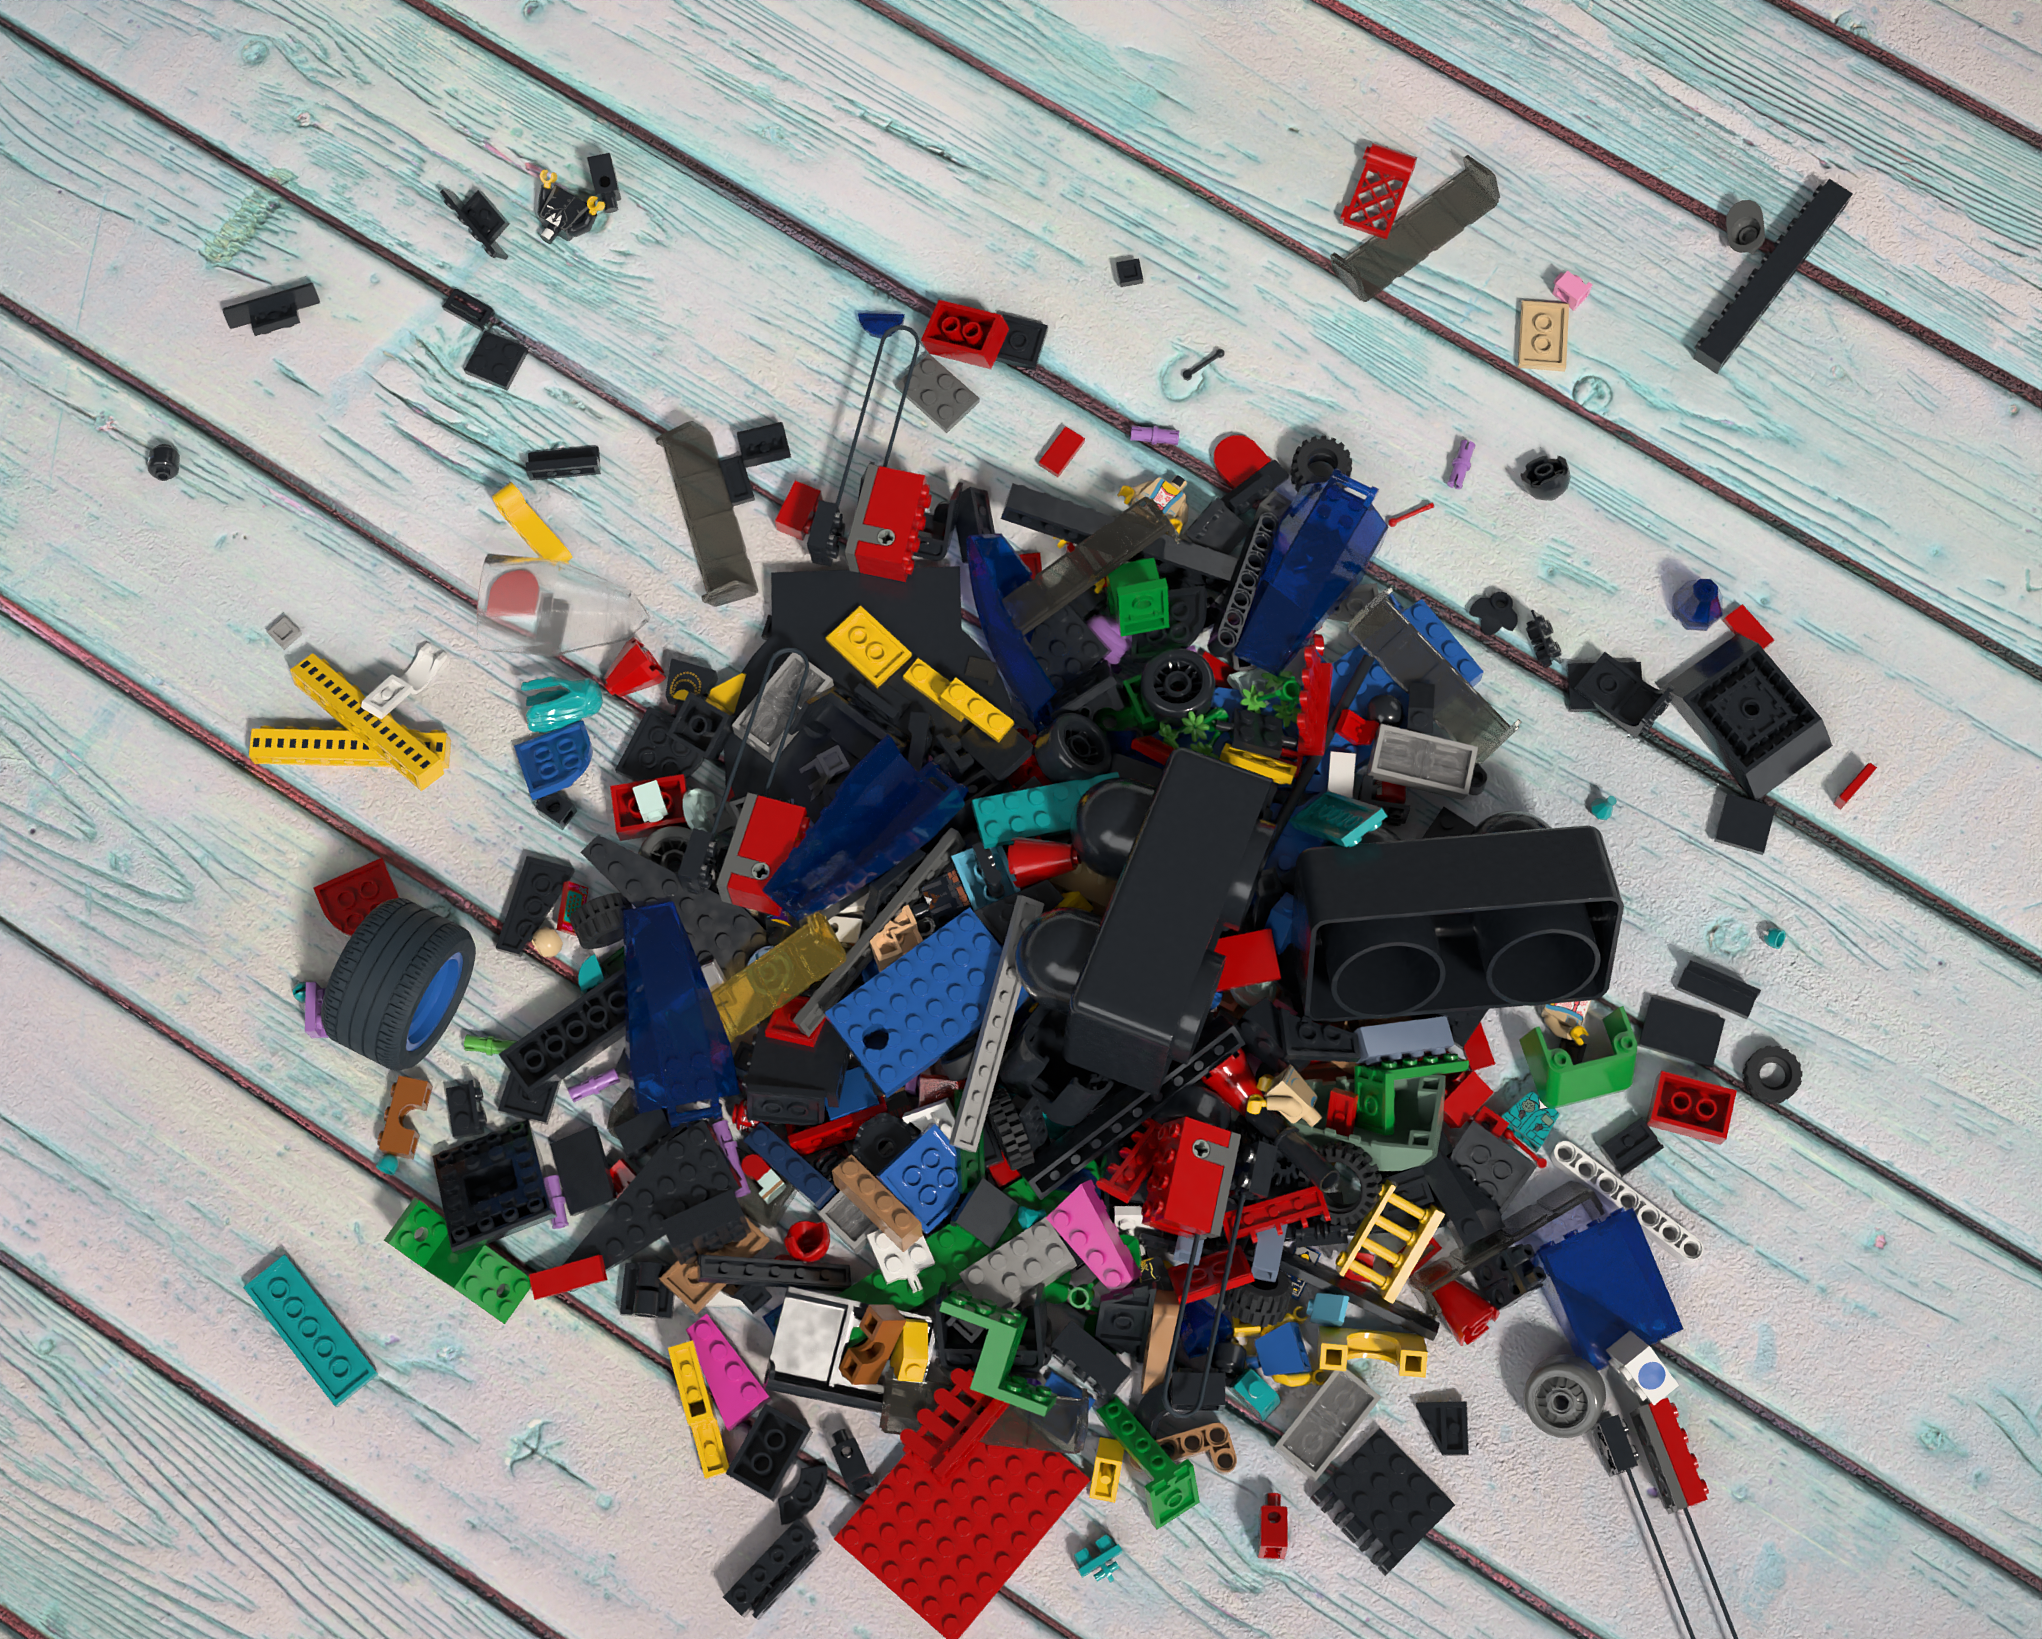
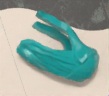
(580, 702)

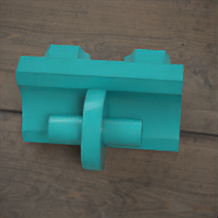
(1087, 1564)

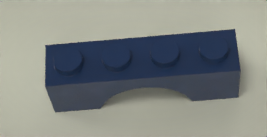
(791, 1166)

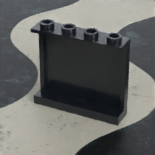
(798, 1065)

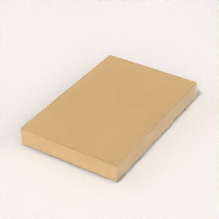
(1543, 335)

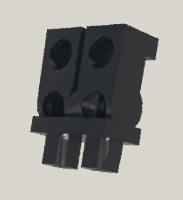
(1517, 1270)

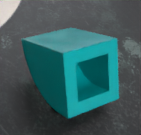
(590, 974)

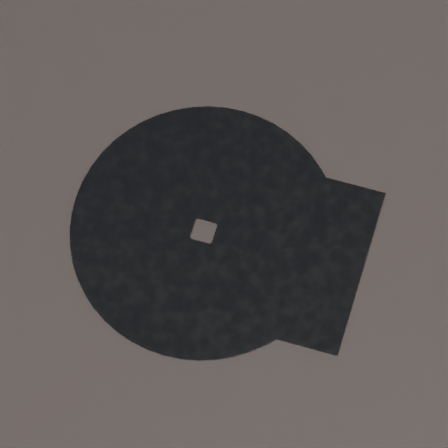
(805, 610)

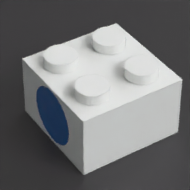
(1641, 1368)

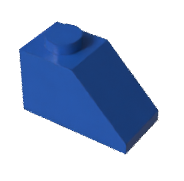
(1281, 922)

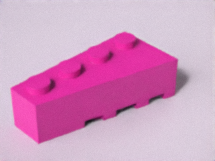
(1094, 1237)
(728, 1377)

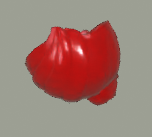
(806, 1241)

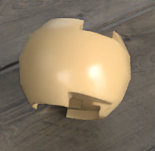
(547, 942)

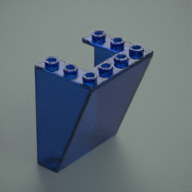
(1606, 1286)

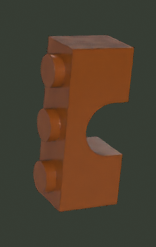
(407, 1096)
(865, 1363)

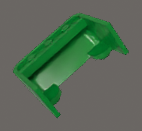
(1565, 1084)

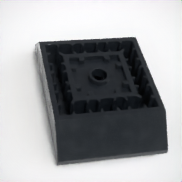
(1755, 748)
(493, 1187)

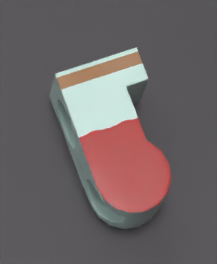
(758, 1170)

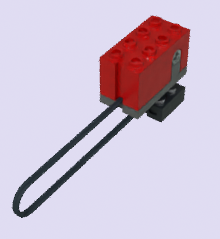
(887, 512)
(761, 837)
(1188, 1197)

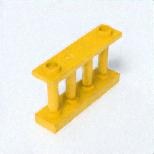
(1402, 1263)

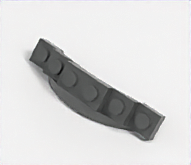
(827, 764)

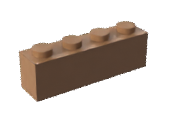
(877, 1203)

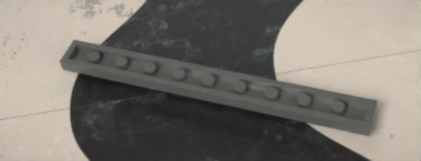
(861, 953)

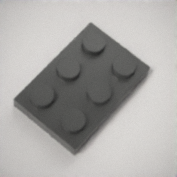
(938, 393)

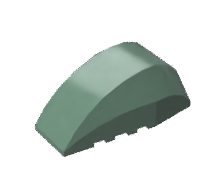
(1416, 1125)

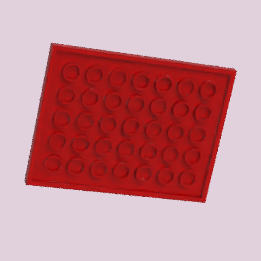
(960, 1540)

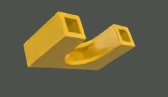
(1403, 1350)

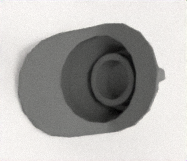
(1745, 227)

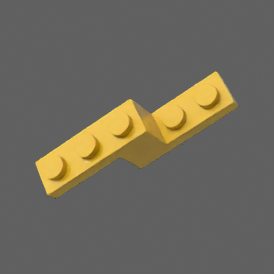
(958, 700)
(1279, 771)
(699, 1409)

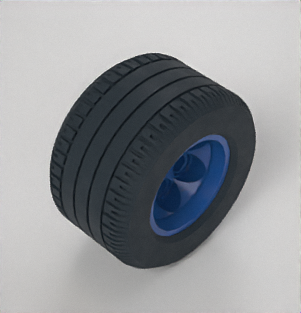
(398, 984)

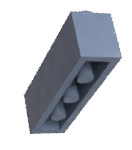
(1404, 1040)

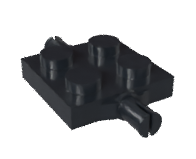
(1256, 733)

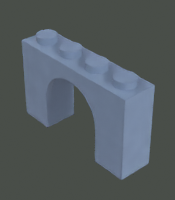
(1266, 1252)

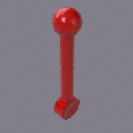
(1392, 522)
(1541, 1162)

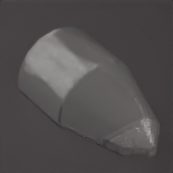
(551, 607)

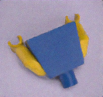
(1283, 1353)

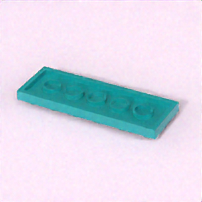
(1030, 812)
(1338, 819)
(310, 1330)

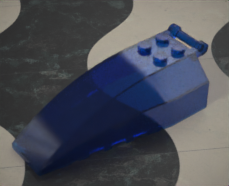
(1312, 567)
(994, 574)
(869, 827)
(672, 1024)

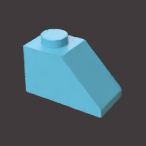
(1327, 1309)

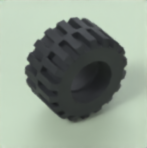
(1315, 451)
(600, 920)
(1260, 1301)

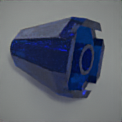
(1698, 604)
(1198, 1325)

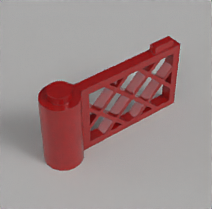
(1385, 163)

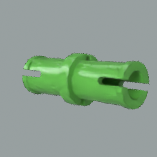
(488, 1045)

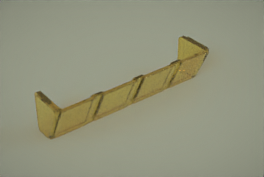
(778, 976)

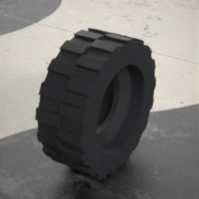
(1782, 1058)

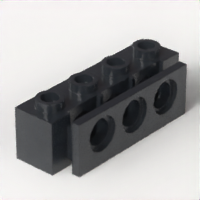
(770, 1568)

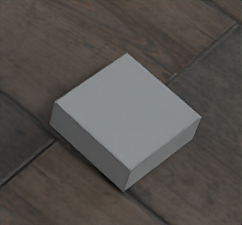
(284, 632)

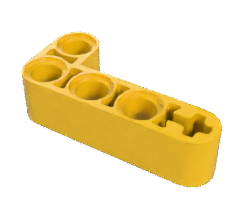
(528, 525)

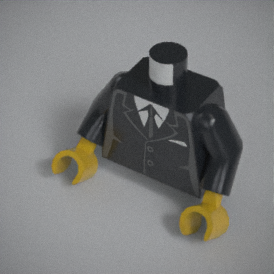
(564, 213)

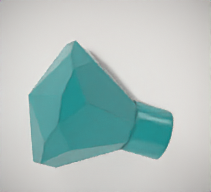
(1603, 807)
(1028, 1217)

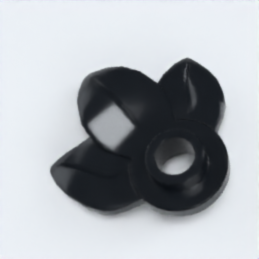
(1492, 616)

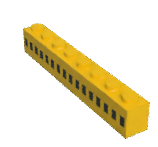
(383, 736)
(329, 747)

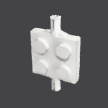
(897, 1264)

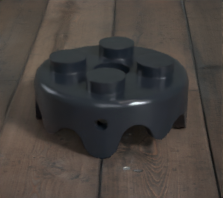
(876, 1131)

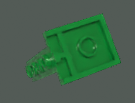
(1377, 1091)
(1172, 1485)

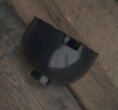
(1546, 478)

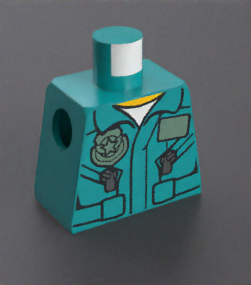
(1531, 1120)
(1255, 1394)

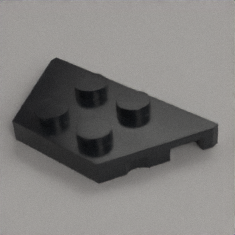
(1126, 1319)

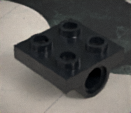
(644, 1292)

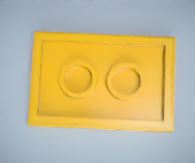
(868, 646)

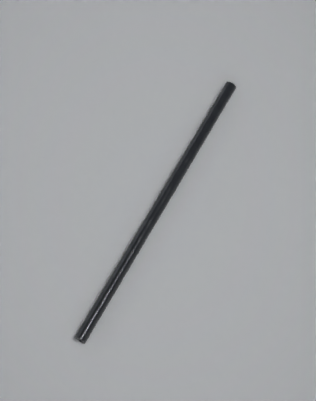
(1314, 760)

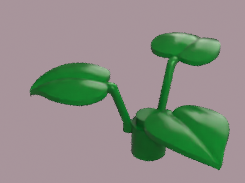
(1084, 1294)

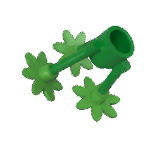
(1285, 688)
(1196, 727)

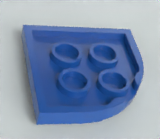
(555, 759)
(925, 1177)

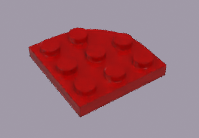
(355, 894)

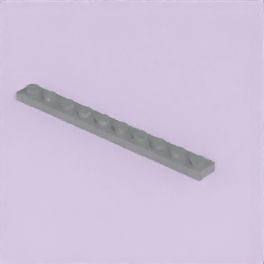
(993, 1033)

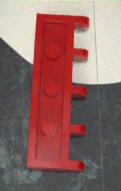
(1136, 1166)
(1277, 1212)

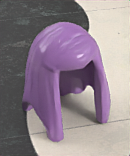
(1107, 629)

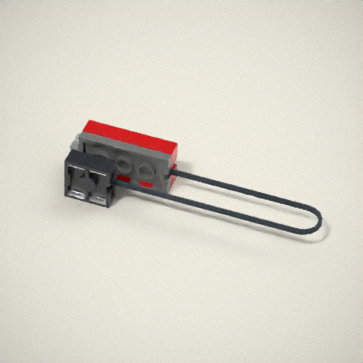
(1671, 1467)

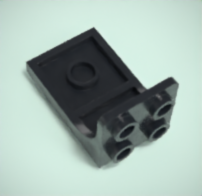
(1623, 695)

